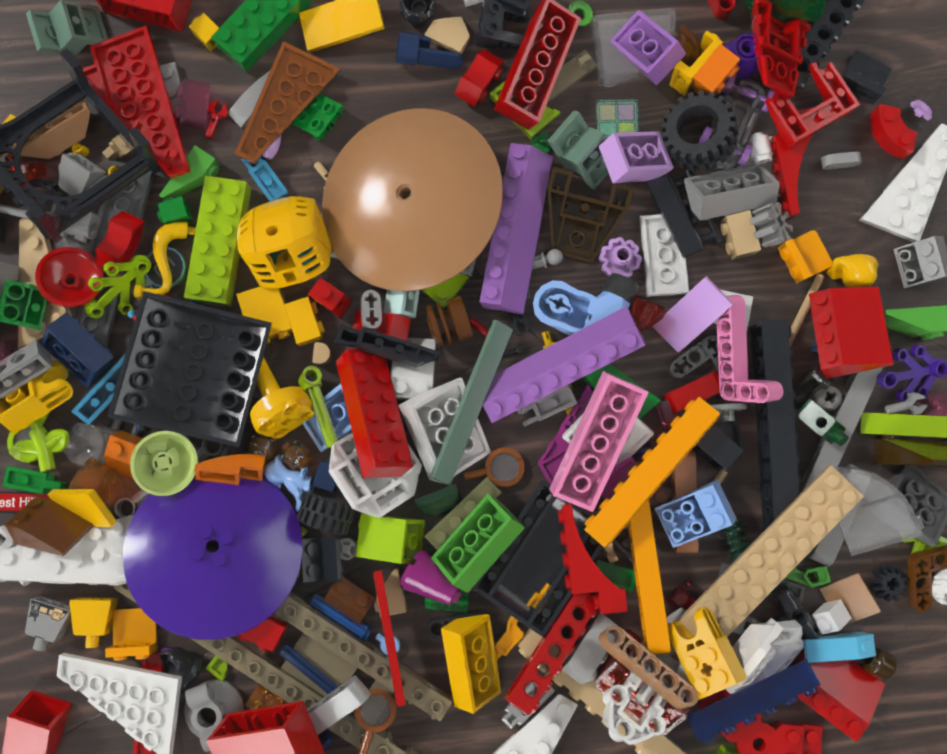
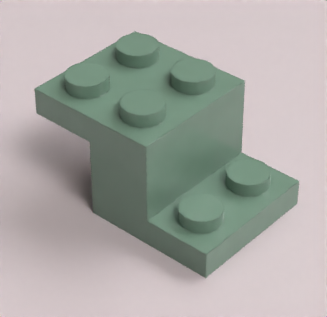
(66, 26)
(579, 149)

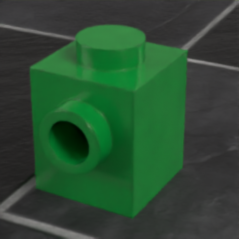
(174, 210)

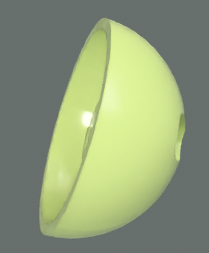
(173, 469)

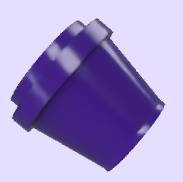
(748, 61)

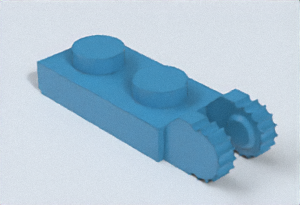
(267, 180)

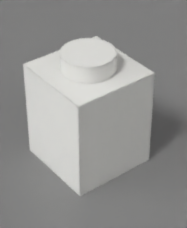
(831, 616)

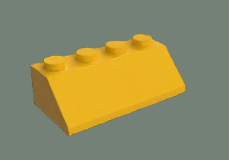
(471, 662)

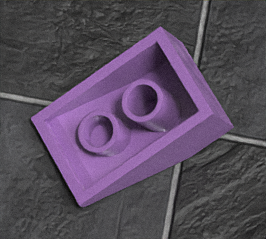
(648, 47)

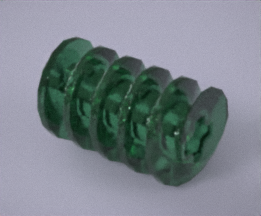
(735, 539)

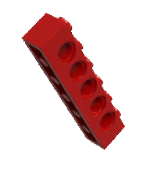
(541, 655)

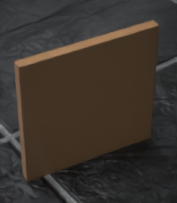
(854, 596)

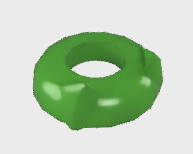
(585, 9)

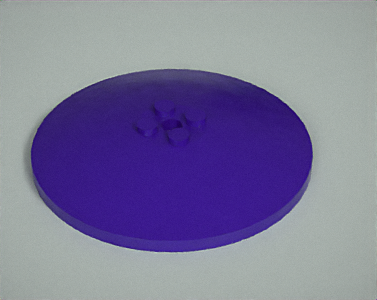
(219, 591)

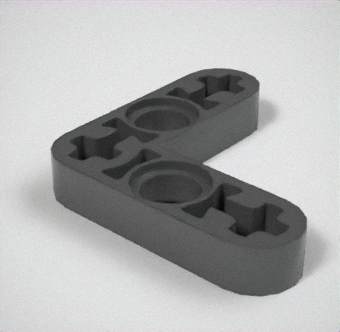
(704, 353)

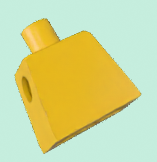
(92, 618)

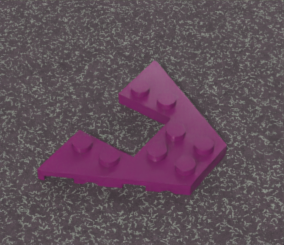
(557, 448)

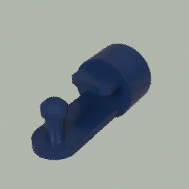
(415, 50)

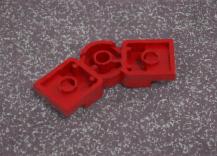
(779, 738)

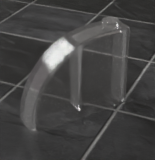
(611, 64)
(880, 516)

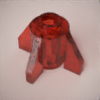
(646, 313)

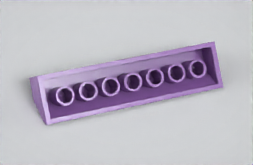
(517, 229)
(562, 363)

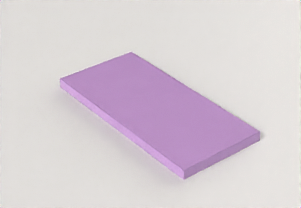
(693, 314)

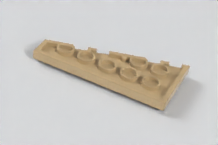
(32, 249)

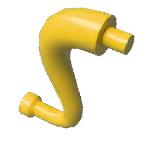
(161, 239)

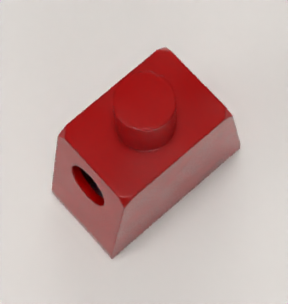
(329, 298)

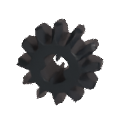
(896, 585)

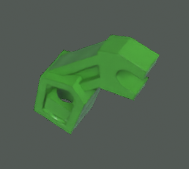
(820, 573)

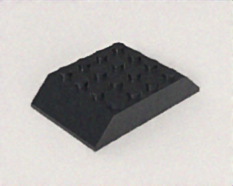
(534, 561)

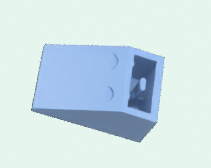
(696, 514)

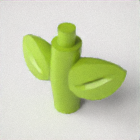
(40, 446)

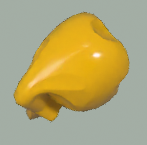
(855, 270)

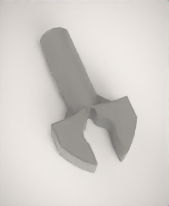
(908, 404)

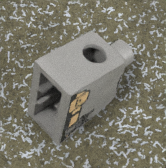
(47, 621)

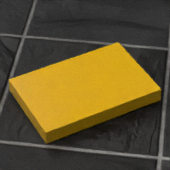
(85, 504)

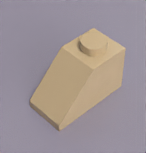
(394, 594)

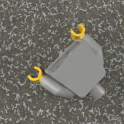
(79, 173)

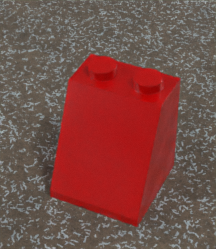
(36, 725)

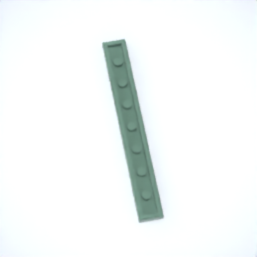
(471, 403)

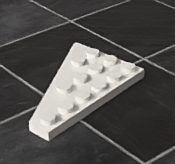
(133, 696)

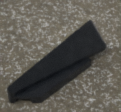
(386, 346)

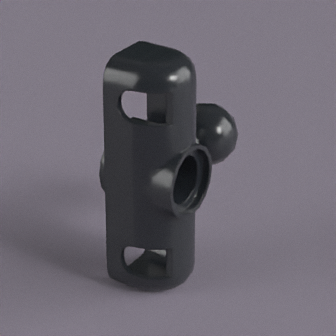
(781, 593)

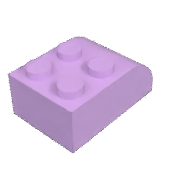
(635, 156)

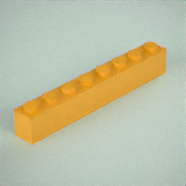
(652, 472)

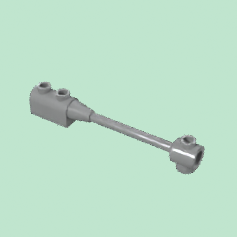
(82, 230)

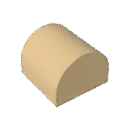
(321, 354)

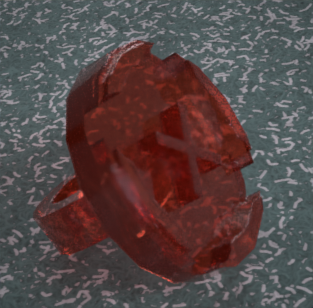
(31, 169)

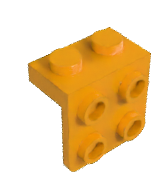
(805, 256)
(132, 635)

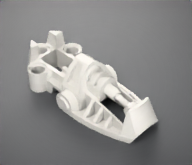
(613, 712)

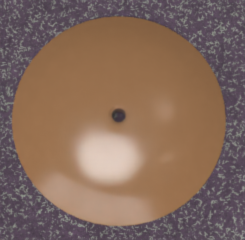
(442, 222)

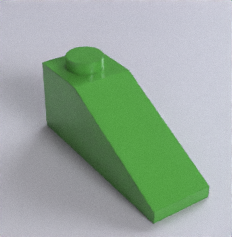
(201, 165)

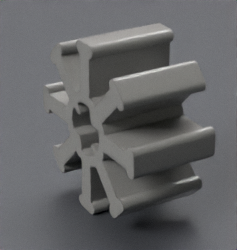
(771, 224)

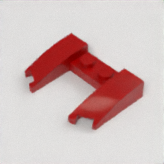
(838, 103)

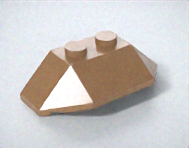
(58, 133)

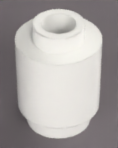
(761, 148)

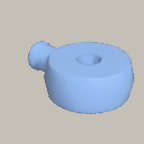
(380, 638)

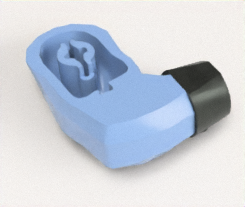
(573, 310)

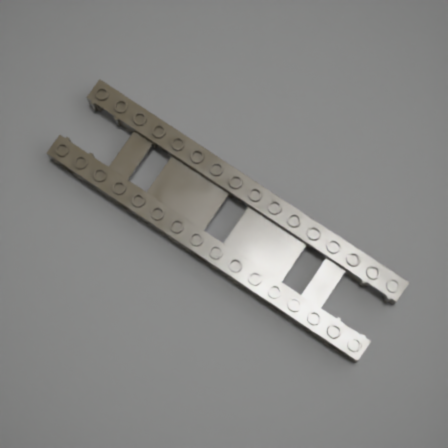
(336, 654)

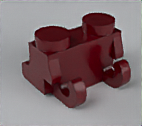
(681, 596)

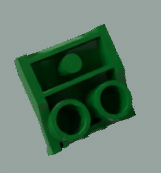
(22, 305)

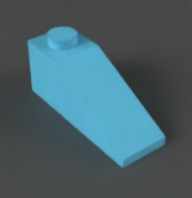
(840, 647)

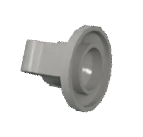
(214, 694)

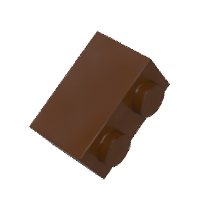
(349, 600)

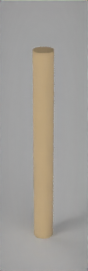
(805, 307)

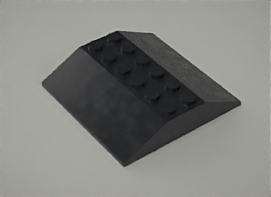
(190, 370)

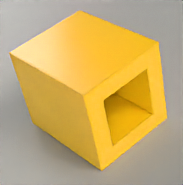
(203, 29)

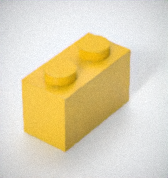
(304, 321)

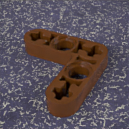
(923, 570)

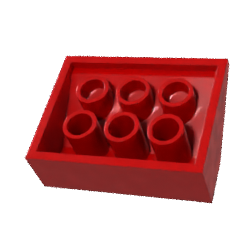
(850, 330)
(845, 694)

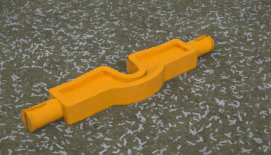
(513, 633)

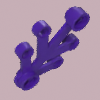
(935, 370)

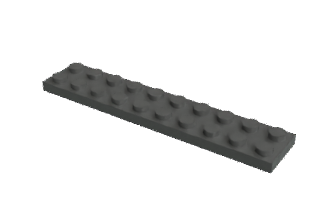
(133, 201)

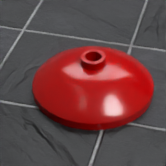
(66, 265)

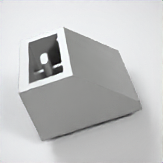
(922, 261)

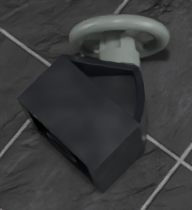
(723, 440)

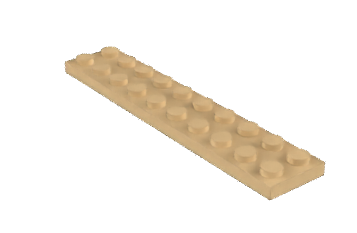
(776, 551)

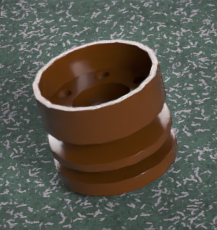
(449, 322)

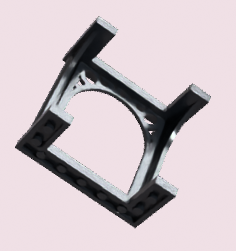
(24, 125)

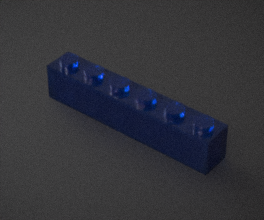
(753, 701)

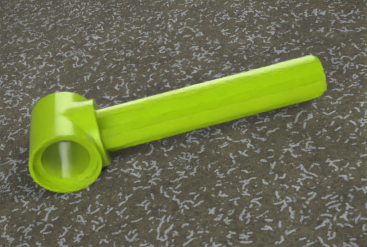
(318, 403)

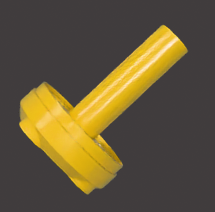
(279, 408)

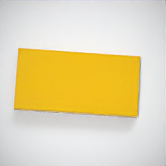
(340, 22)

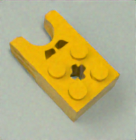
(35, 398)
(707, 655)

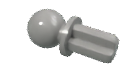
(553, 257)

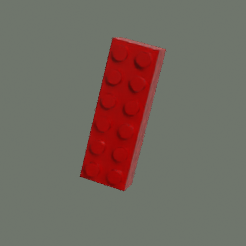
(537, 64)
(373, 415)

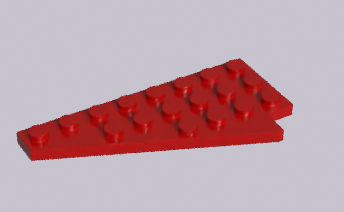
(134, 88)

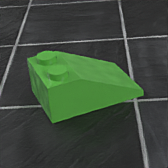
(918, 322)

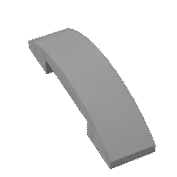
(245, 104)

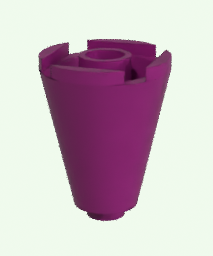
(429, 581)

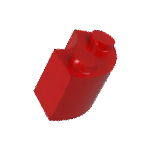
(479, 78)
(891, 131)
(120, 240)
(391, 324)

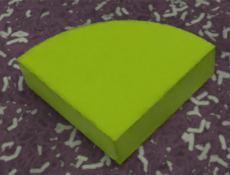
(218, 668)

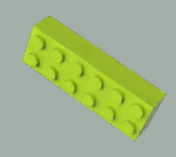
(215, 245)

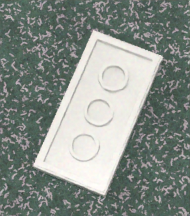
(662, 260)

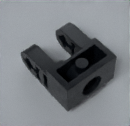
(491, 21)

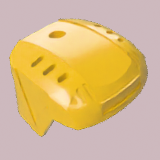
(296, 228)

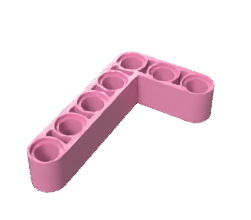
(734, 360)

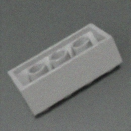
(731, 191)

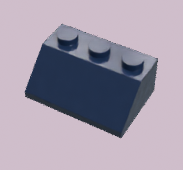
(76, 349)

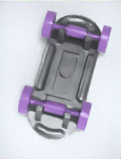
(747, 103)

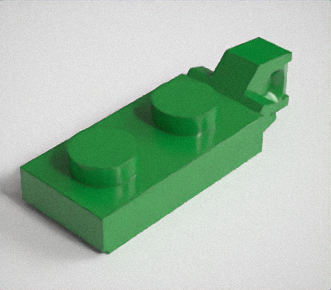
(31, 480)

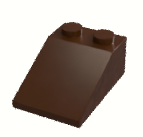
(47, 527)

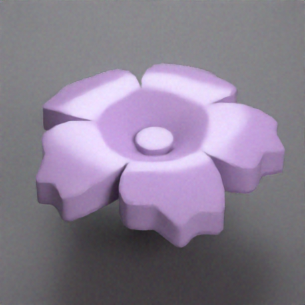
(921, 109)

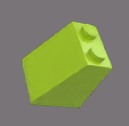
(390, 538)

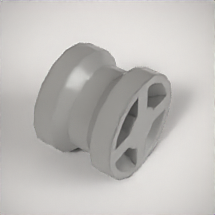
(350, 545)

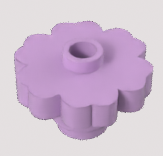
(627, 250)

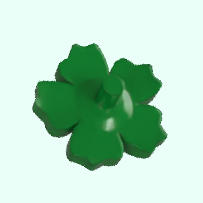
(540, 142)

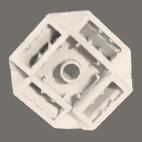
(370, 495)
(766, 650)

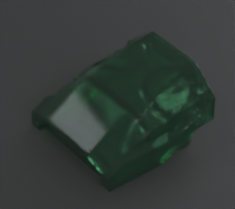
(439, 502)

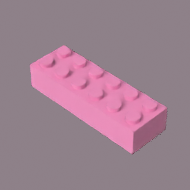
(598, 441)

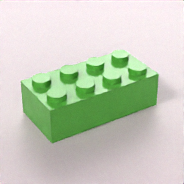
(477, 543)

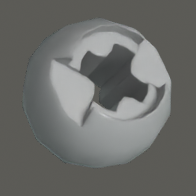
(834, 402)

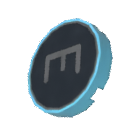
(177, 267)

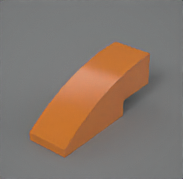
(231, 469)

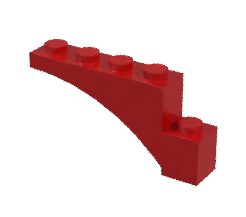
(786, 168)
(583, 573)

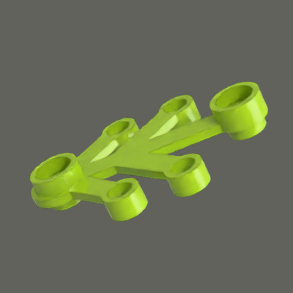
(120, 285)

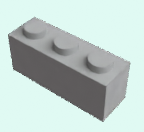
(588, 652)

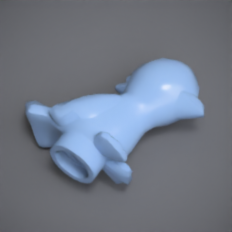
(295, 481)

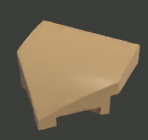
(449, 34)

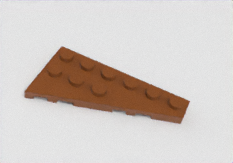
(288, 90)

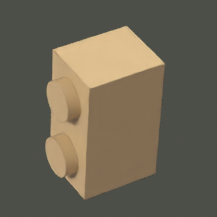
(739, 235)

